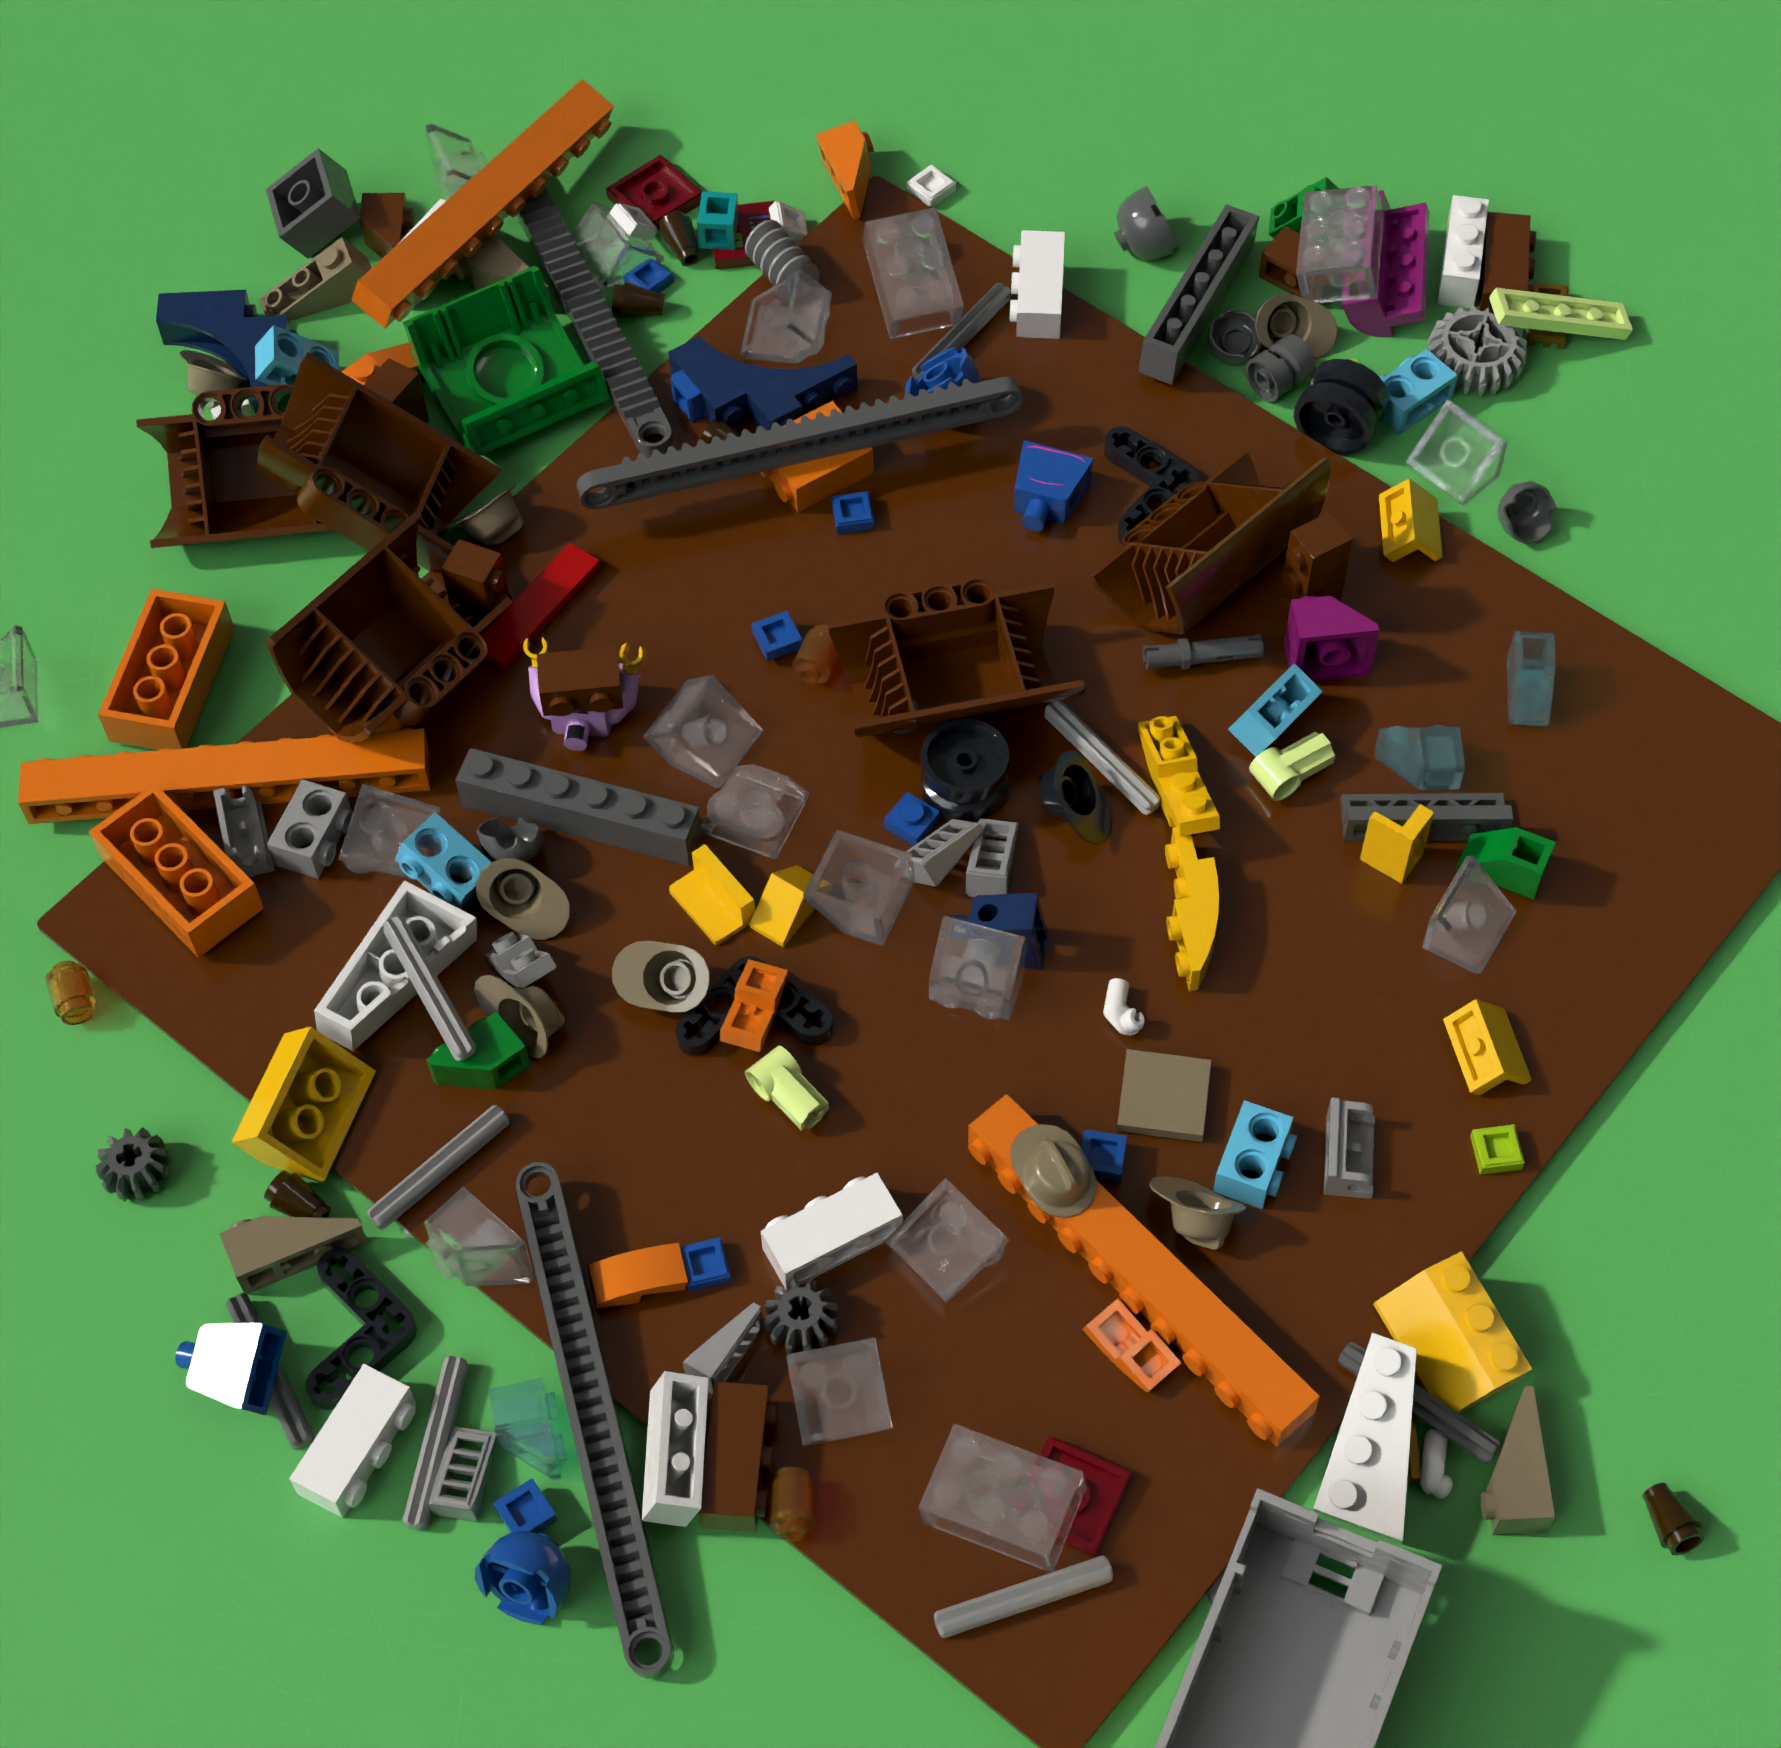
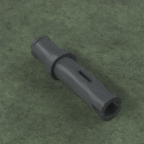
(1189, 653)

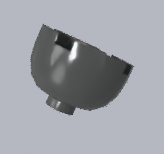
(1144, 227)

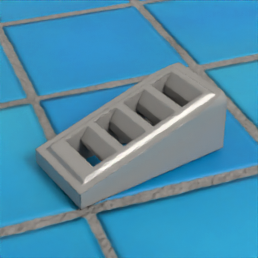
(942, 850)
(992, 880)
(726, 1348)
(455, 1506)

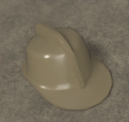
(1298, 316)
(209, 374)
(493, 521)
(523, 898)
(661, 976)
(525, 1011)
(1053, 1170)
(1197, 1211)

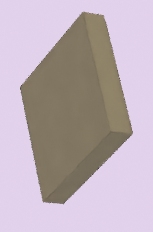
(1164, 1095)

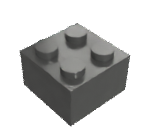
(313, 203)

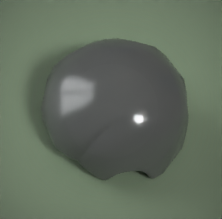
(1233, 337)
(1527, 512)
(505, 841)

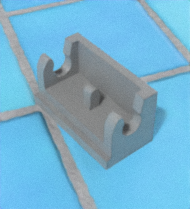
(244, 831)
(1349, 1149)

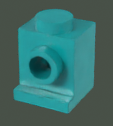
(718, 220)

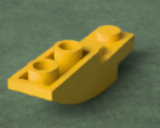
(1177, 776)
(1194, 909)

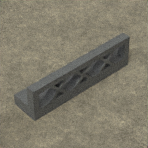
(1454, 815)

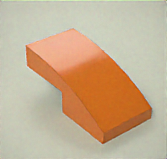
(754, 1005)
(637, 1273)
(1130, 1347)

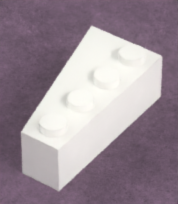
(374, 980)
(1371, 1453)

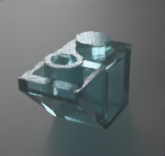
(1530, 678)
(1423, 756)
(524, 1425)

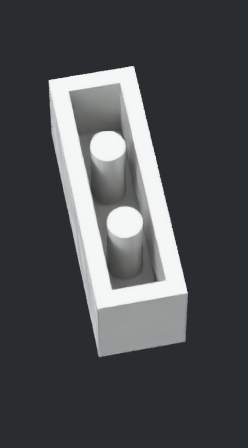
(1462, 252)
(1038, 284)
(831, 1230)
(354, 1441)
(675, 1449)

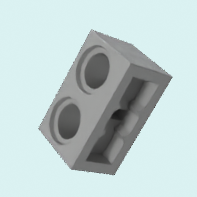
(303, 826)

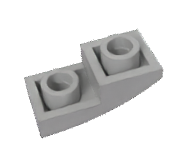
(519, 960)

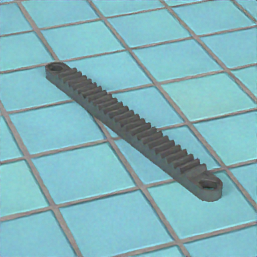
(595, 324)
(798, 441)
(594, 1421)

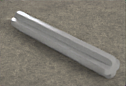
(1102, 757)
(429, 988)
(438, 1167)
(437, 1433)
(1023, 1596)

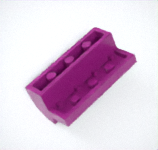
(1401, 273)

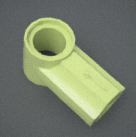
(1283, 770)
(781, 1080)

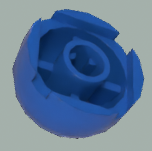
(942, 369)
(526, 1575)

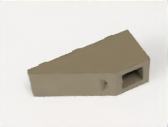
(319, 284)

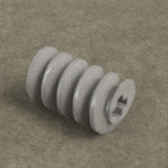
(777, 253)

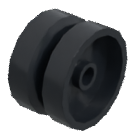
(1342, 406)
(965, 769)

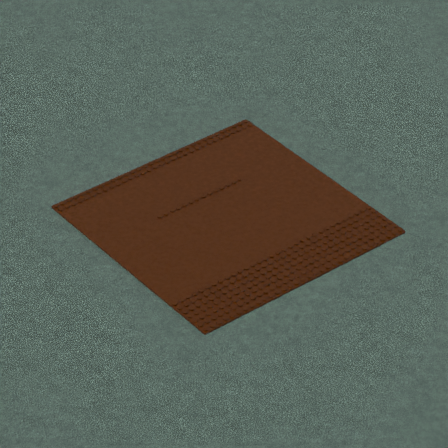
(1310, 991)

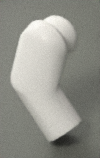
(1118, 1012)
(1433, 1465)

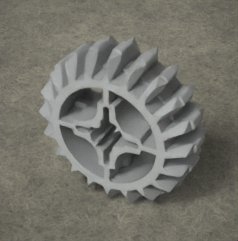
(1499, 353)

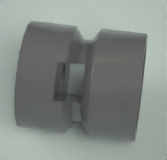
(1280, 368)

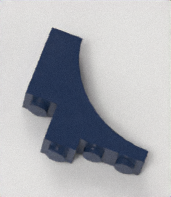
(219, 325)
(765, 395)

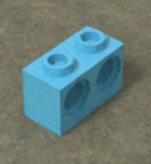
(281, 353)
(1417, 390)
(452, 857)
(1249, 1153)

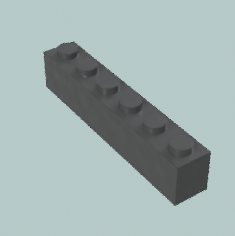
(1198, 294)
(579, 806)

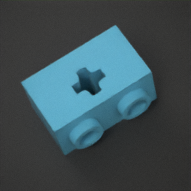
(1275, 710)

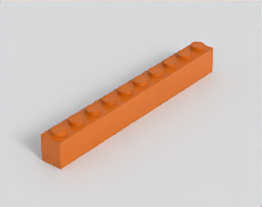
(482, 205)
(273, 769)
(1162, 1290)

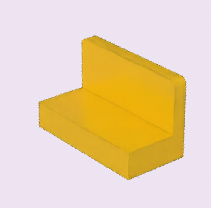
(1409, 521)
(1396, 848)
(713, 897)
(1486, 1046)

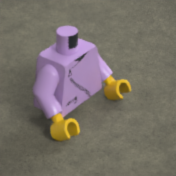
(581, 725)

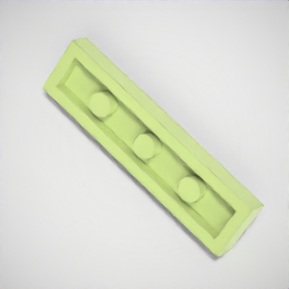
(1560, 313)

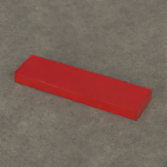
(539, 604)

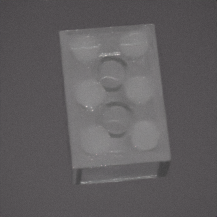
(1340, 244)
(913, 272)
(1003, 1497)

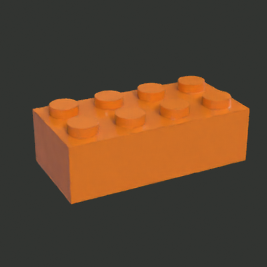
(166, 671)
(176, 870)

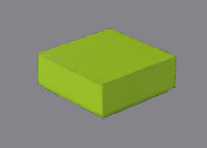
(1497, 1149)

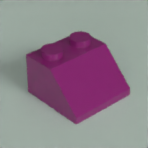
(1329, 639)

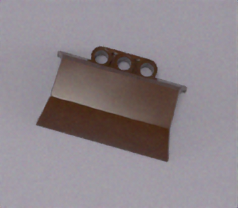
(369, 463)
(216, 472)
(1207, 544)
(379, 643)
(951, 651)

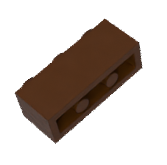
(1506, 255)
(1315, 561)
(737, 1457)

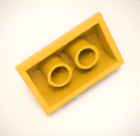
(304, 1105)
(1456, 1332)

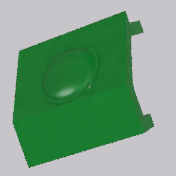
(502, 363)

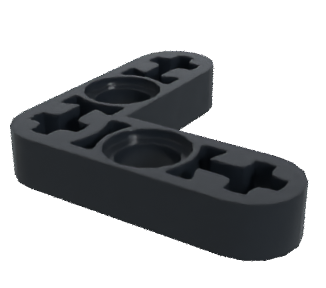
(1160, 479)
(787, 1018)
(371, 1335)

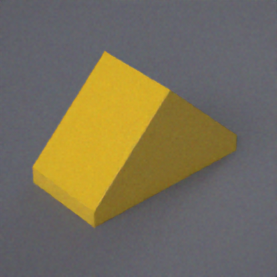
(783, 905)

